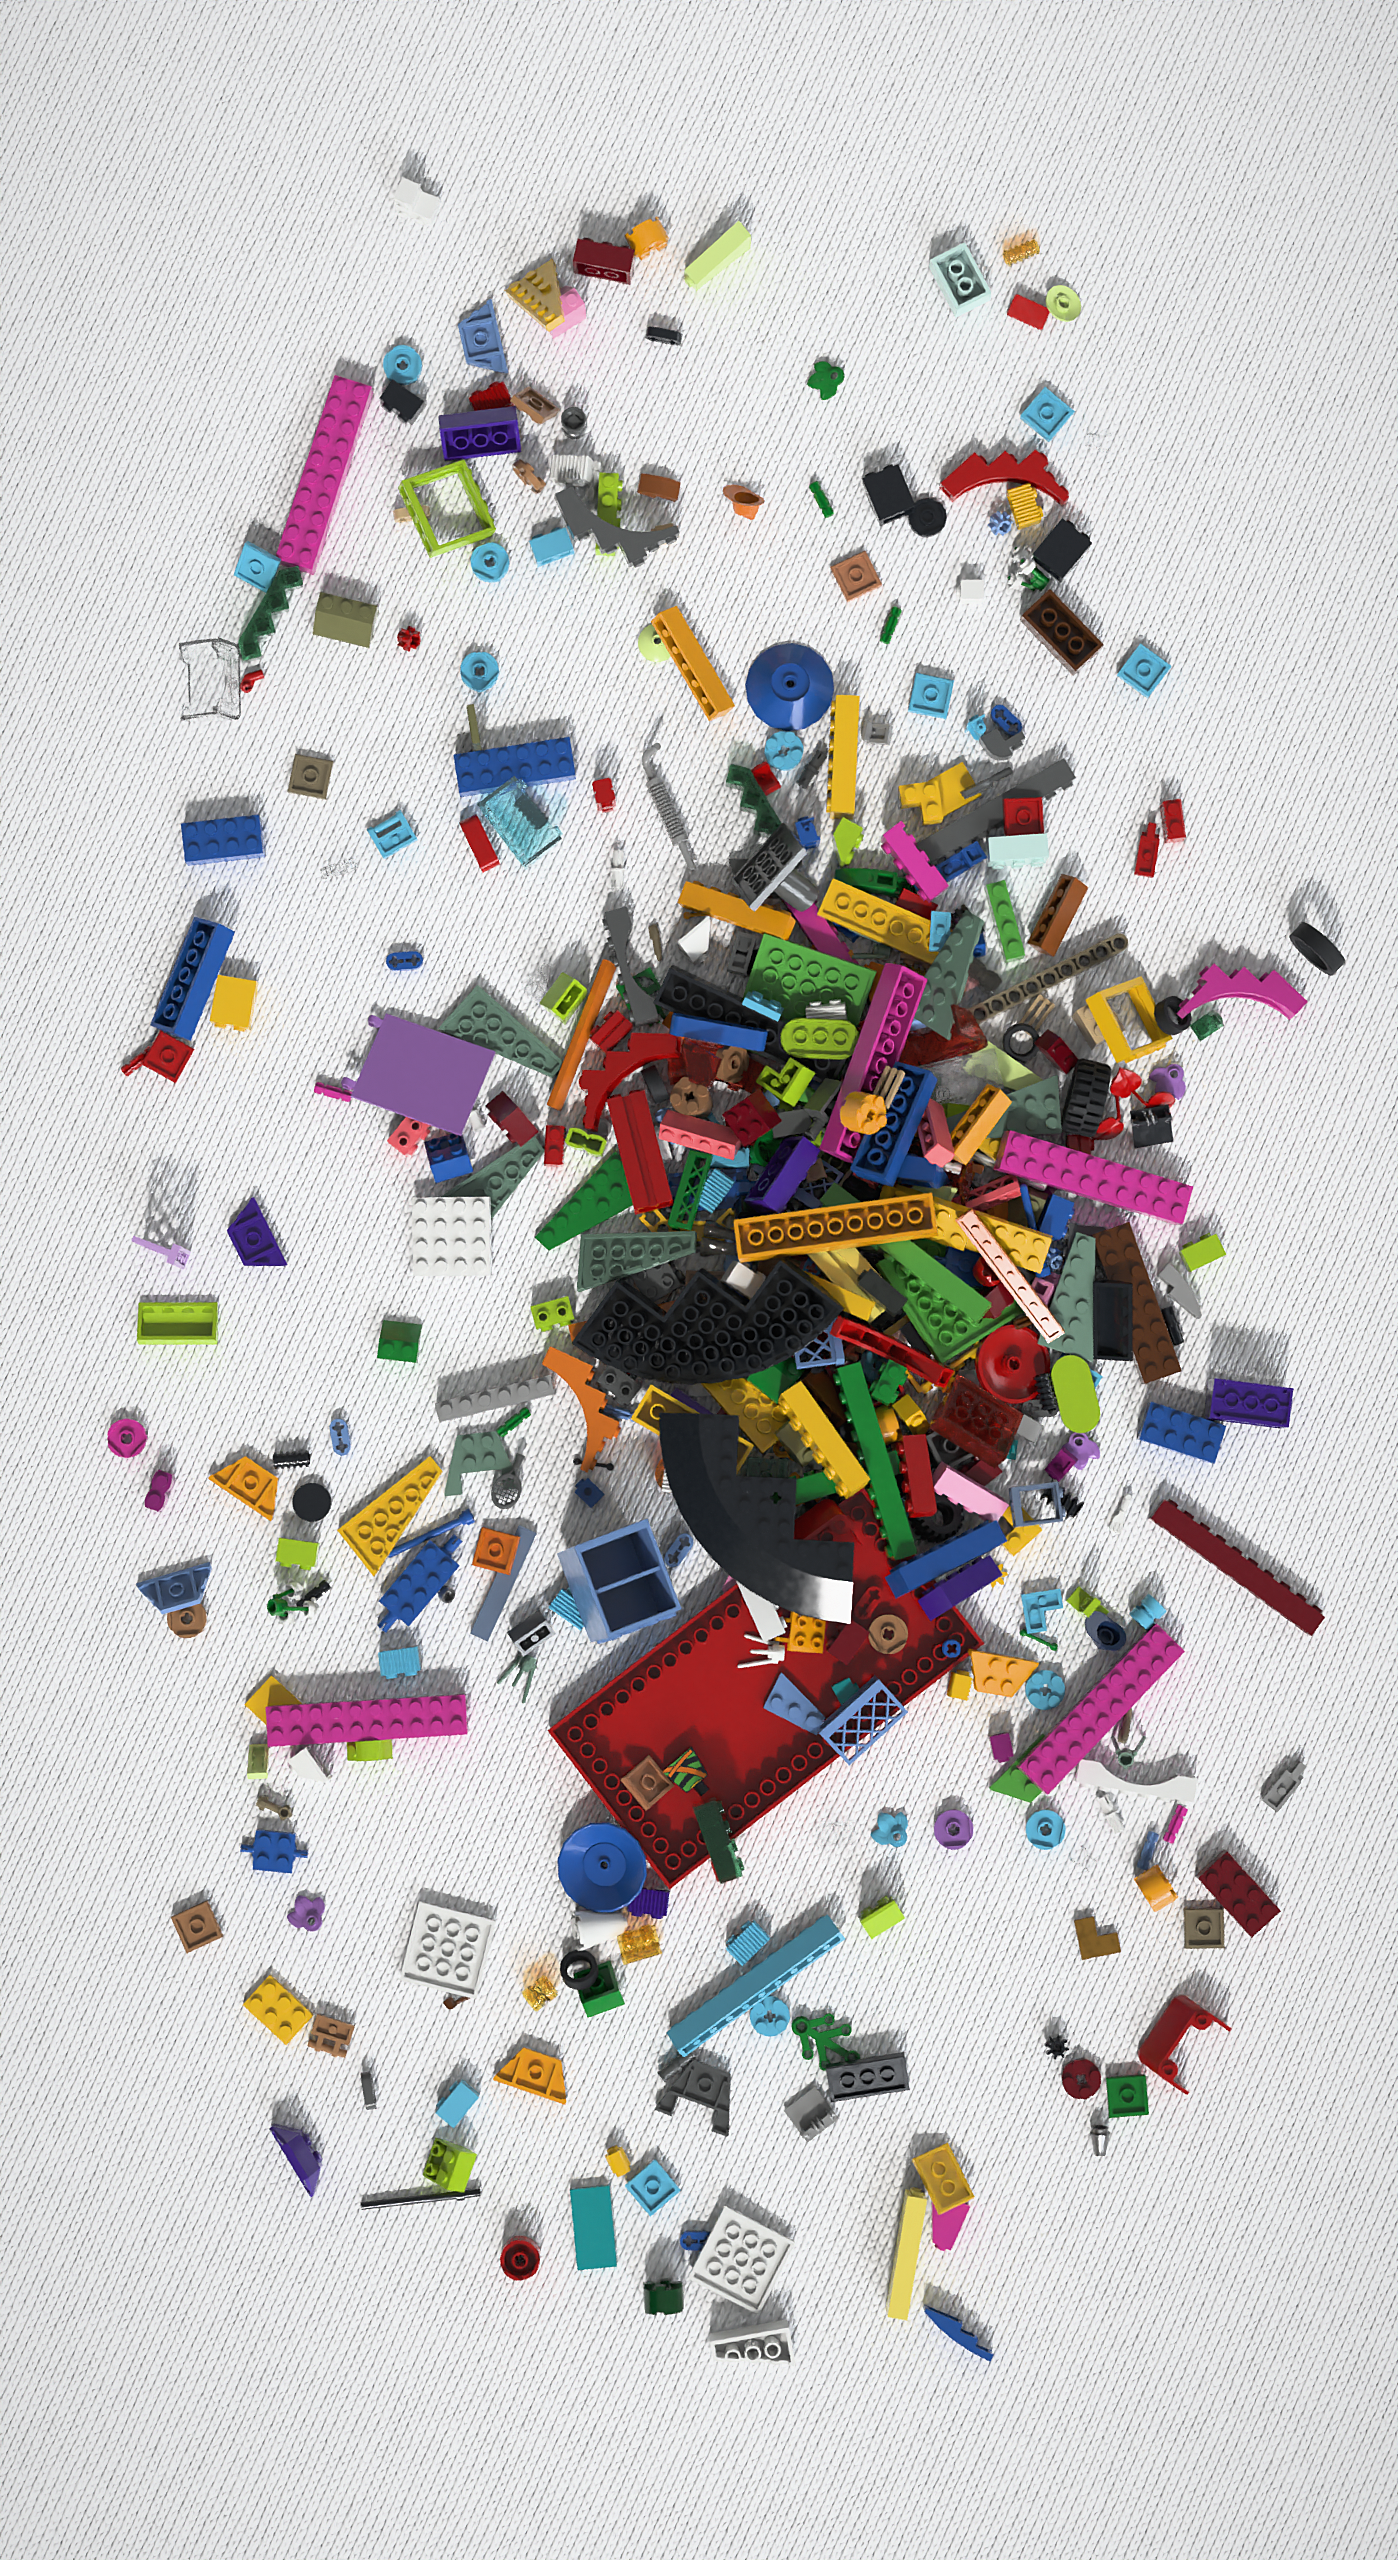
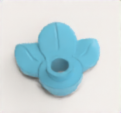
(889, 1827)

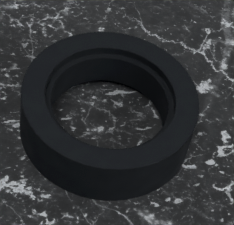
(1317, 948)

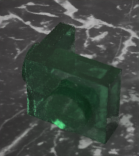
(1207, 1025)

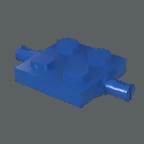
(961, 1264)
(274, 1851)

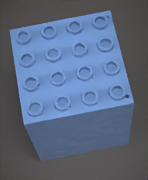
(619, 1582)

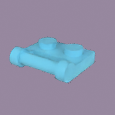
(394, 840)

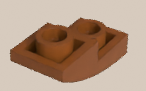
(658, 486)

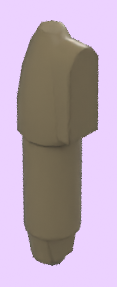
(655, 937)
(1124, 1731)

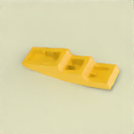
(849, 1300)

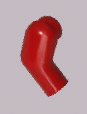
(249, 679)

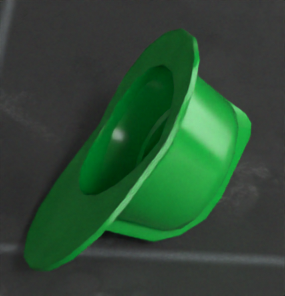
(764, 1148)

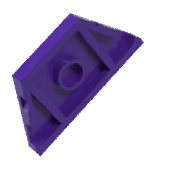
(254, 1238)

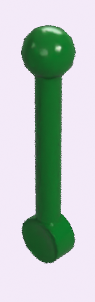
(1053, 1646)

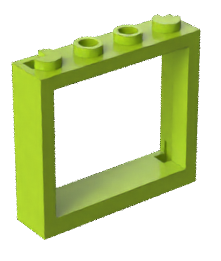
(472, 489)

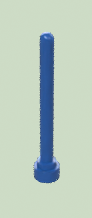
(1032, 1224)
(464, 1518)

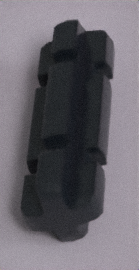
(316, 1592)

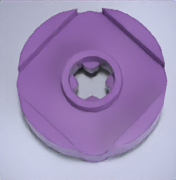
(944, 1822)

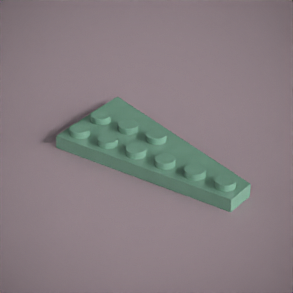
(489, 1025)
(501, 1176)
(621, 1254)

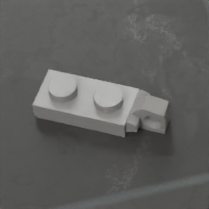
(1284, 1787)

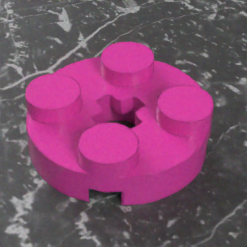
(115, 1438)

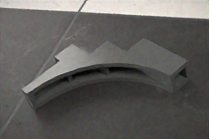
(607, 536)

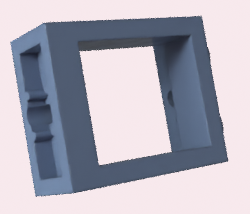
(1016, 1509)

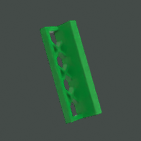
(686, 1188)

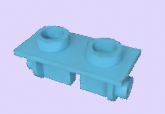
(976, 726)

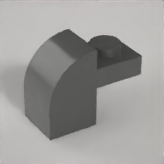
(997, 747)

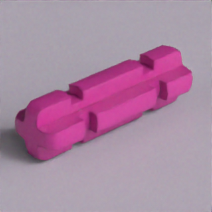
(332, 1091)
(1175, 1824)

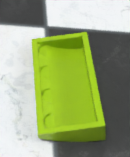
(177, 1323)

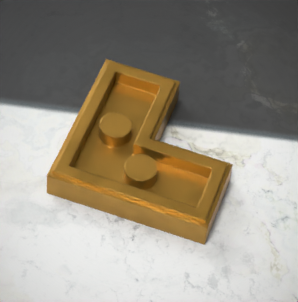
(1094, 1945)

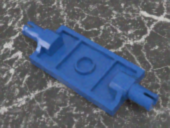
(740, 1188)
(419, 1583)

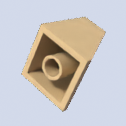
(1088, 1027)

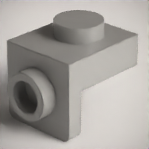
(876, 733)

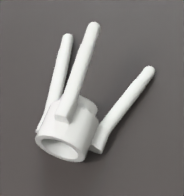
(775, 1652)

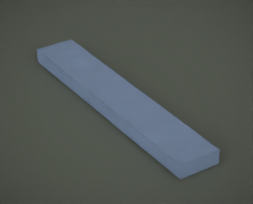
(501, 1588)

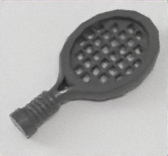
(516, 1465)

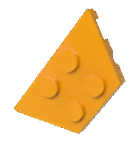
(250, 1485)
(999, 1673)
(535, 2074)

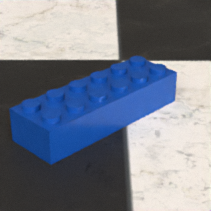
(532, 762)
(192, 978)
(884, 1151)
(945, 1557)

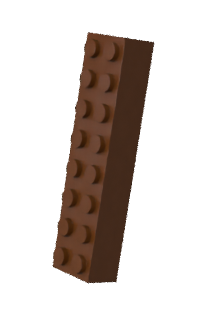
(1122, 1261)

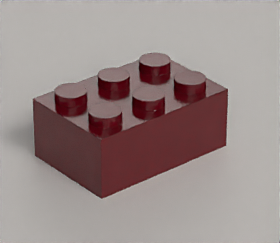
(604, 261)

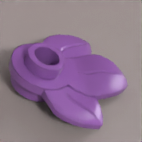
(1167, 1083)
(1082, 1451)
(304, 1911)

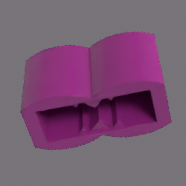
(161, 1485)

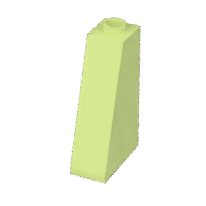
(718, 256)
(1013, 1074)

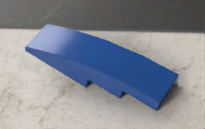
(952, 2327)

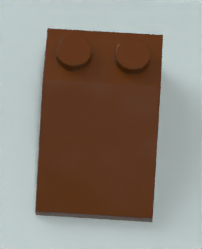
(825, 1396)

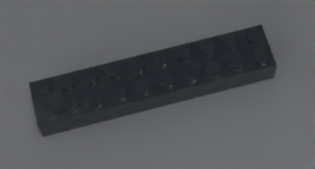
(694, 996)

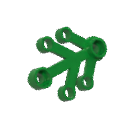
(821, 2038)

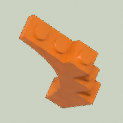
(576, 1374)

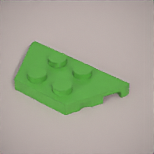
(1015, 1782)

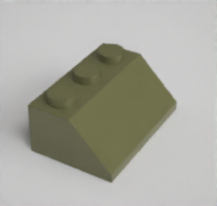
(345, 620)

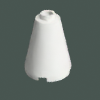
(596, 1927)

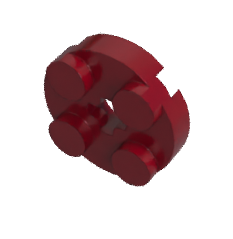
(1079, 2067)

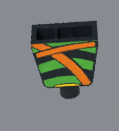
(688, 1772)

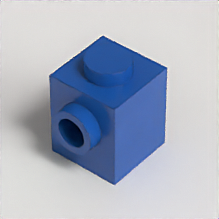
(588, 1492)

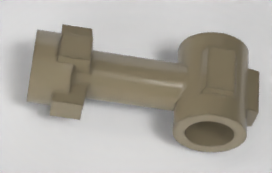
(283, 1812)

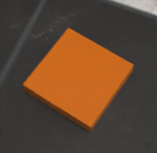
(496, 1551)

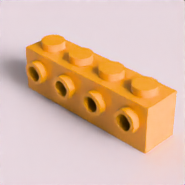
(978, 1122)

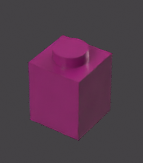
(1001, 1747)

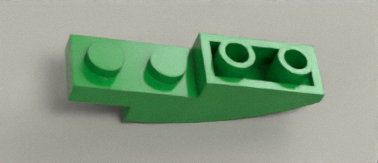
(873, 881)

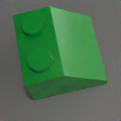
(399, 1341)
(776, 1378)
(603, 1994)

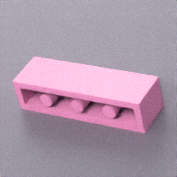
(968, 1493)

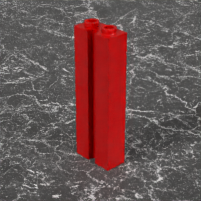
(639, 1151)

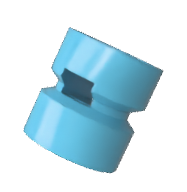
(1147, 1612)

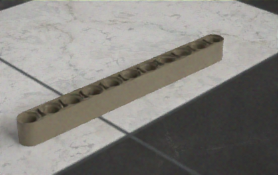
(1055, 971)

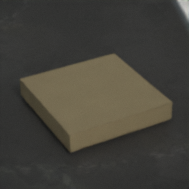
(310, 777)
(1203, 1928)

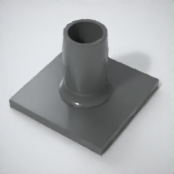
(774, 870)

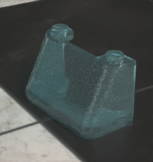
(519, 822)

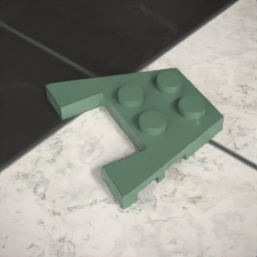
(477, 1454)

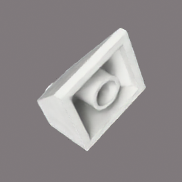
(696, 942)
(308, 1766)

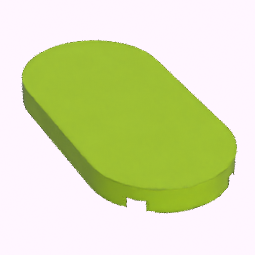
(819, 1038)
(1075, 1394)

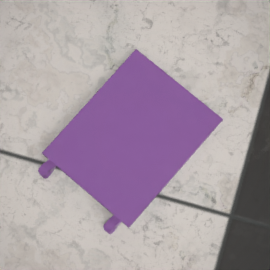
(421, 1074)

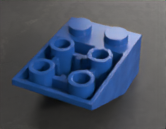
(921, 1173)

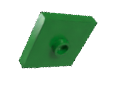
(1127, 2095)

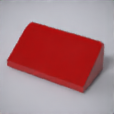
(1028, 312)

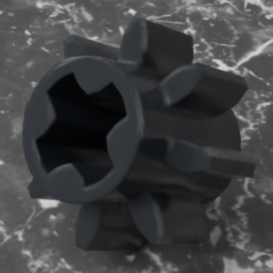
(1062, 2047)

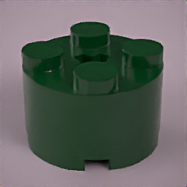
(663, 2297)

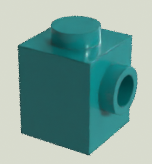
(844, 1690)

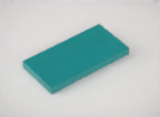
(593, 2227)

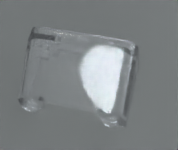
(212, 680)

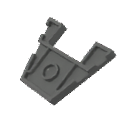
(704, 2086)

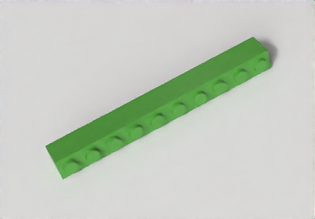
(922, 1266)

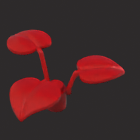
(1122, 1086)

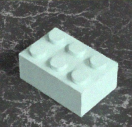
(960, 279)
(1017, 851)

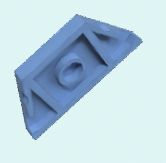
(482, 340)
(177, 1589)

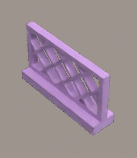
(177, 1255)

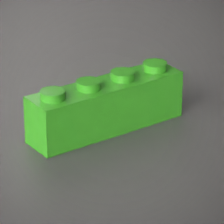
(1004, 921)

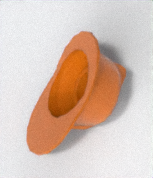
(743, 500)

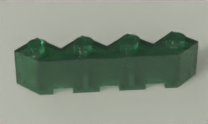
(272, 604)
(753, 800)

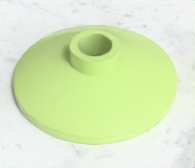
(1063, 303)
(650, 650)

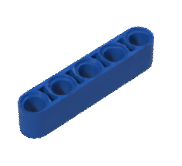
(718, 1032)

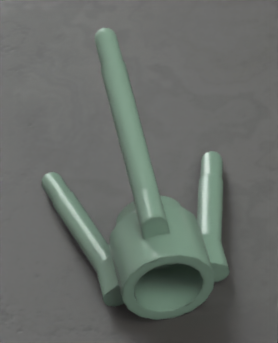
(879, 951)
(525, 1664)
(1126, 1755)

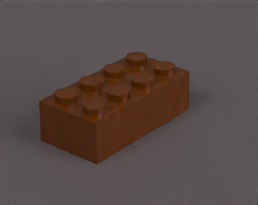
(1061, 632)

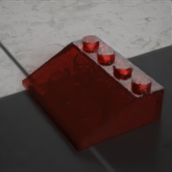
(976, 1421)

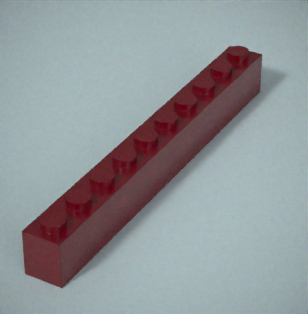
(1237, 1567)

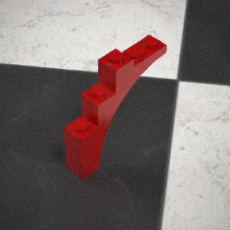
(976, 473)
(618, 1065)
(888, 1346)

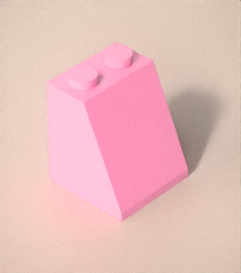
(573, 310)

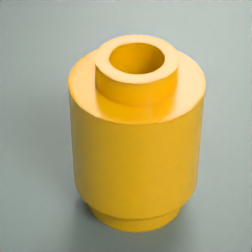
(618, 2160)

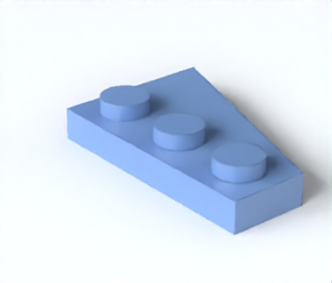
(793, 1706)

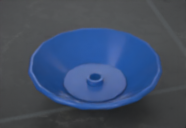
(787, 706)
(585, 1877)

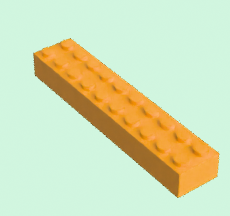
(835, 1227)

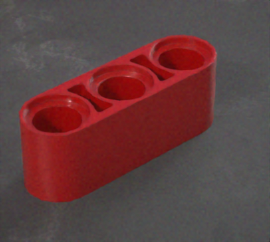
(479, 843)

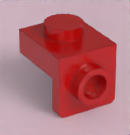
(765, 778)

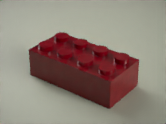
(1237, 1893)

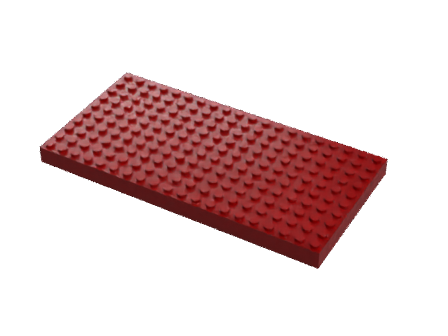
(698, 1697)

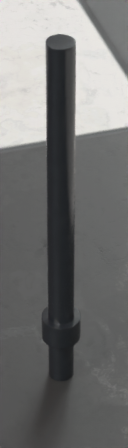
(460, 2196)

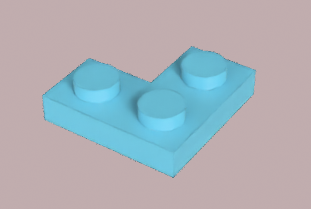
(939, 930)
(1034, 1606)

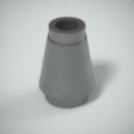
(1100, 2139)

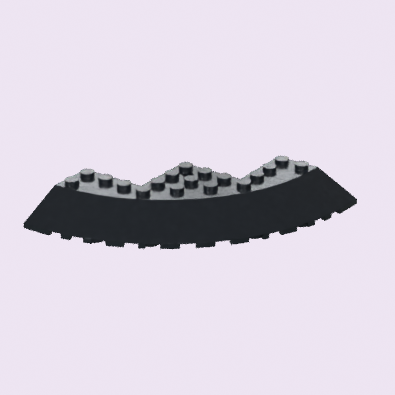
(712, 1336)
(744, 1527)

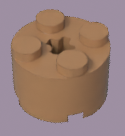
(691, 1099)

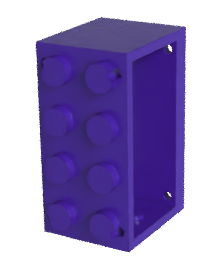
(1248, 1403)

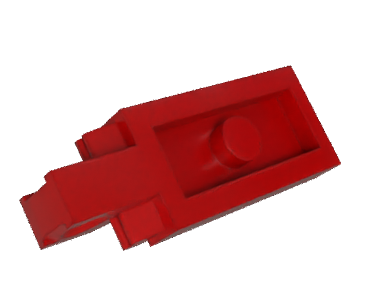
(1147, 852)

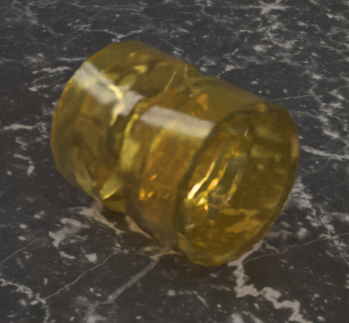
(540, 1993)

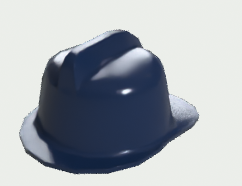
(1105, 1632)

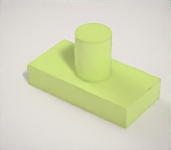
(258, 1761)

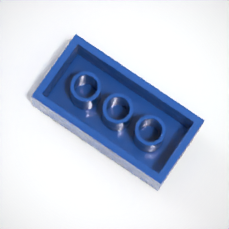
(223, 840)
(1181, 1432)

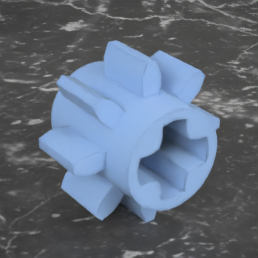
(1000, 523)
(1053, 1258)

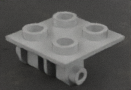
(811, 2114)

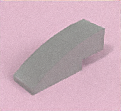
(1180, 1290)

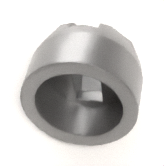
(449, 1598)

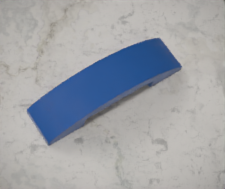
(961, 862)

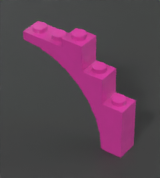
(1268, 989)

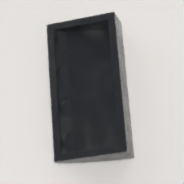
(1112, 1320)

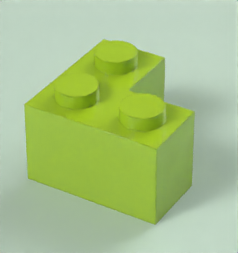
(788, 1083)

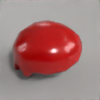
(984, 1273)

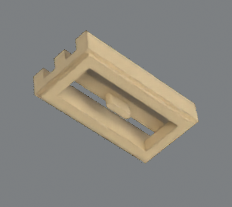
(1045, 1002)
(885, 1084)

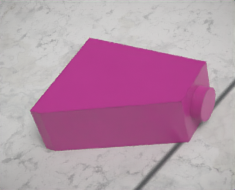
(947, 2225)

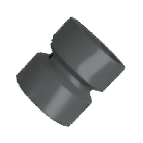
(573, 422)

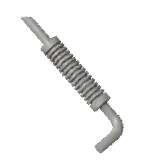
(665, 807)

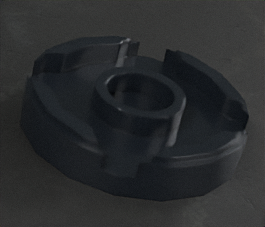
(928, 518)
(312, 1502)

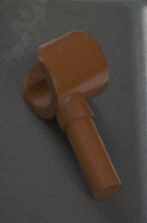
(450, 2003)

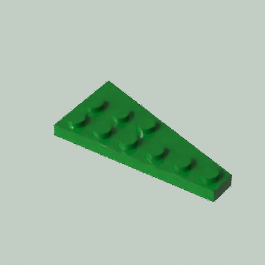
(592, 1204)

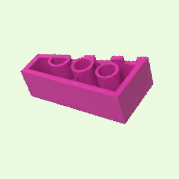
(913, 863)

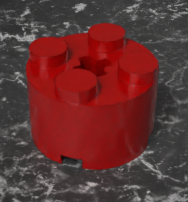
(525, 2268)

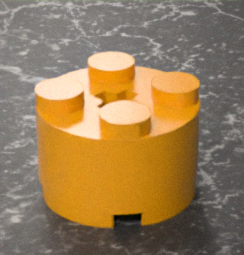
(647, 237)
(863, 1112)
(888, 1424)
(1156, 1888)

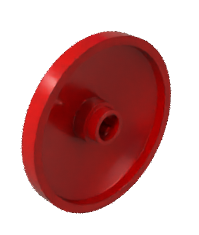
(1008, 1363)

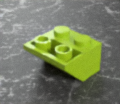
(845, 839)
(564, 997)
(880, 1917)
(449, 2165)

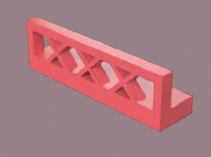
(998, 1196)

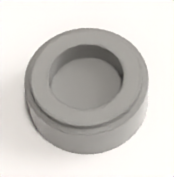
(604, 1128)

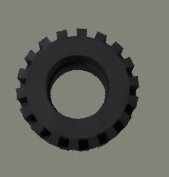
(951, 1521)

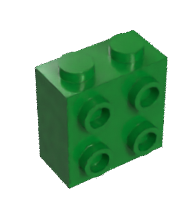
(891, 1377)

